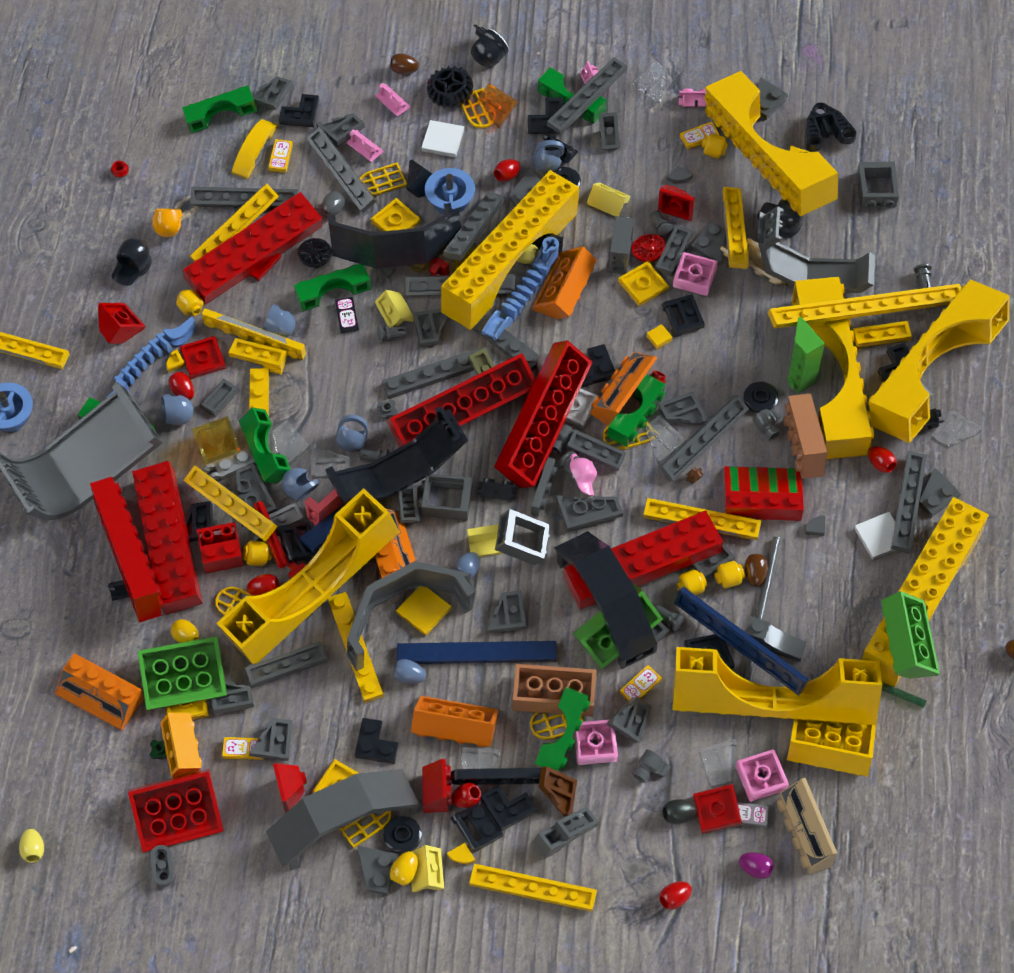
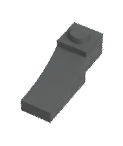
(775, 639)
(564, 831)

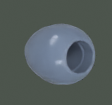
(468, 563)
(408, 672)

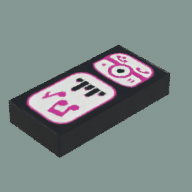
(346, 315)

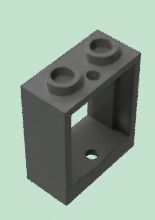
(877, 170)
(621, 245)
(448, 482)
(505, 535)

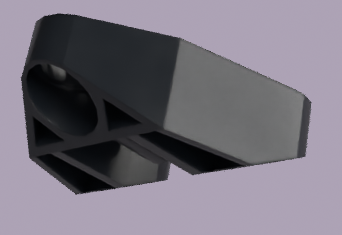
(830, 119)

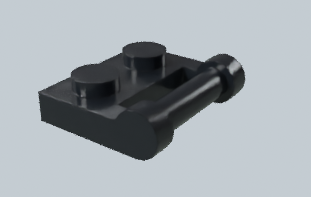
(688, 312)
(296, 530)
(483, 824)

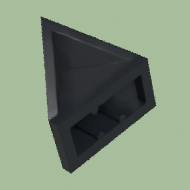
(417, 179)

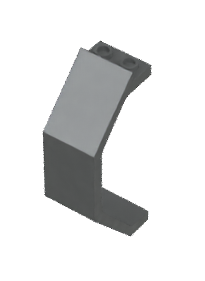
(792, 266)
(410, 576)
(338, 807)

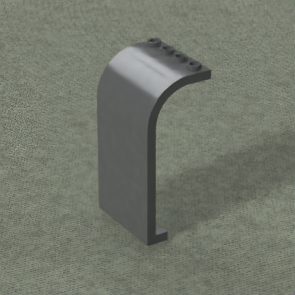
(94, 448)

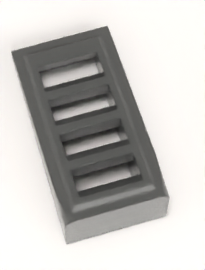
(411, 490)

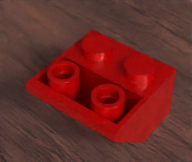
(220, 547)
(436, 787)

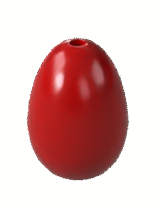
(506, 170)
(181, 385)
(882, 459)
(262, 584)
(466, 795)
(675, 894)

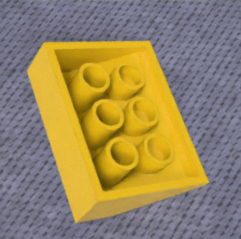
(833, 745)

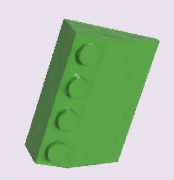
(182, 673)

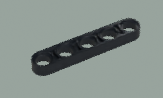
(496, 776)

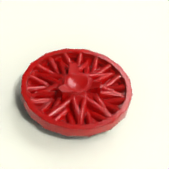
(648, 247)

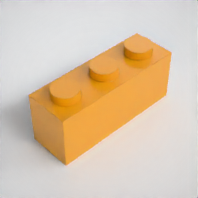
(180, 744)

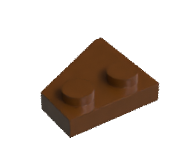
(558, 789)

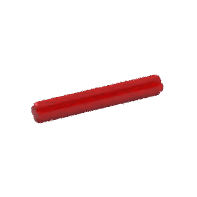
(273, 540)

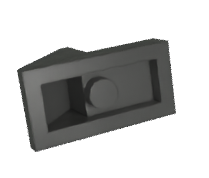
(609, 130)

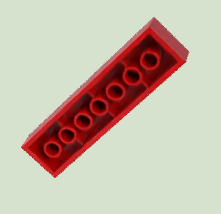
(252, 248)
(467, 399)
(543, 414)
(167, 537)
(127, 549)
(657, 554)

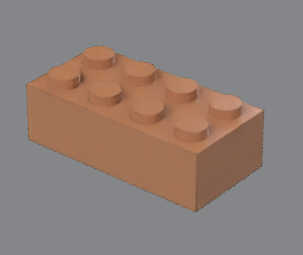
(805, 436)
(542, 687)

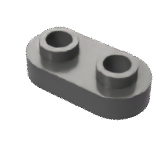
(162, 867)

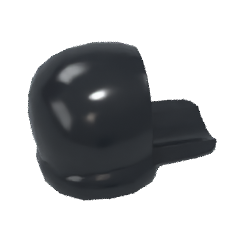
(489, 47)
(791, 219)
(138, 252)

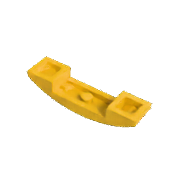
(251, 148)

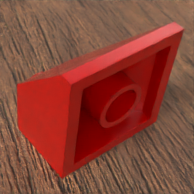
(676, 202)
(118, 322)
(290, 784)

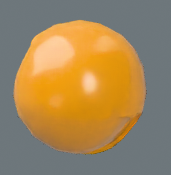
(167, 222)

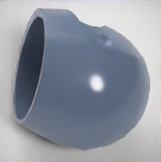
(548, 160)
(279, 322)
(176, 409)
(350, 439)
(296, 483)

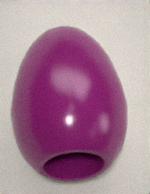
(756, 865)

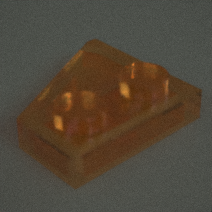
(497, 104)

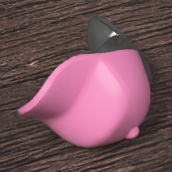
(581, 471)

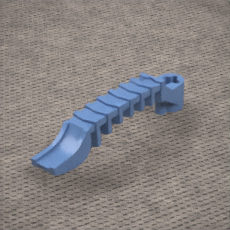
(512, 308)
(174, 337)

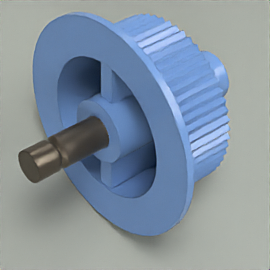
(450, 186)
(14, 406)

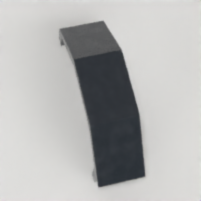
(395, 246)
(405, 464)
(613, 595)

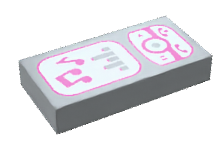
(753, 814)

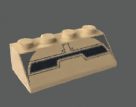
(807, 827)

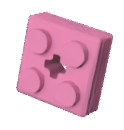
(695, 274)
(589, 753)
(768, 765)

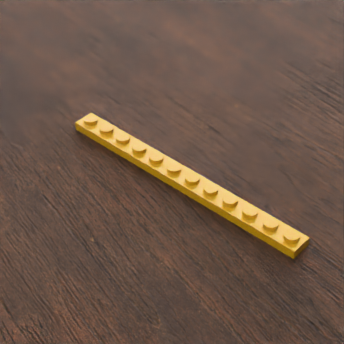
(863, 306)

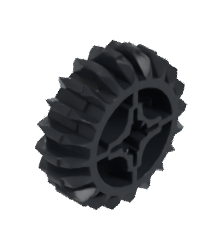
(450, 86)

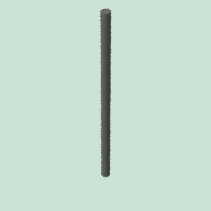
(764, 596)

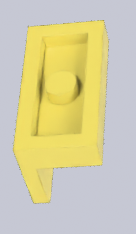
(607, 199)
(394, 308)
(483, 540)
(429, 869)

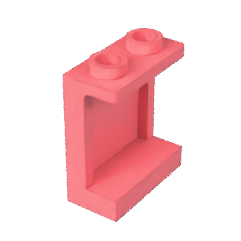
(318, 511)

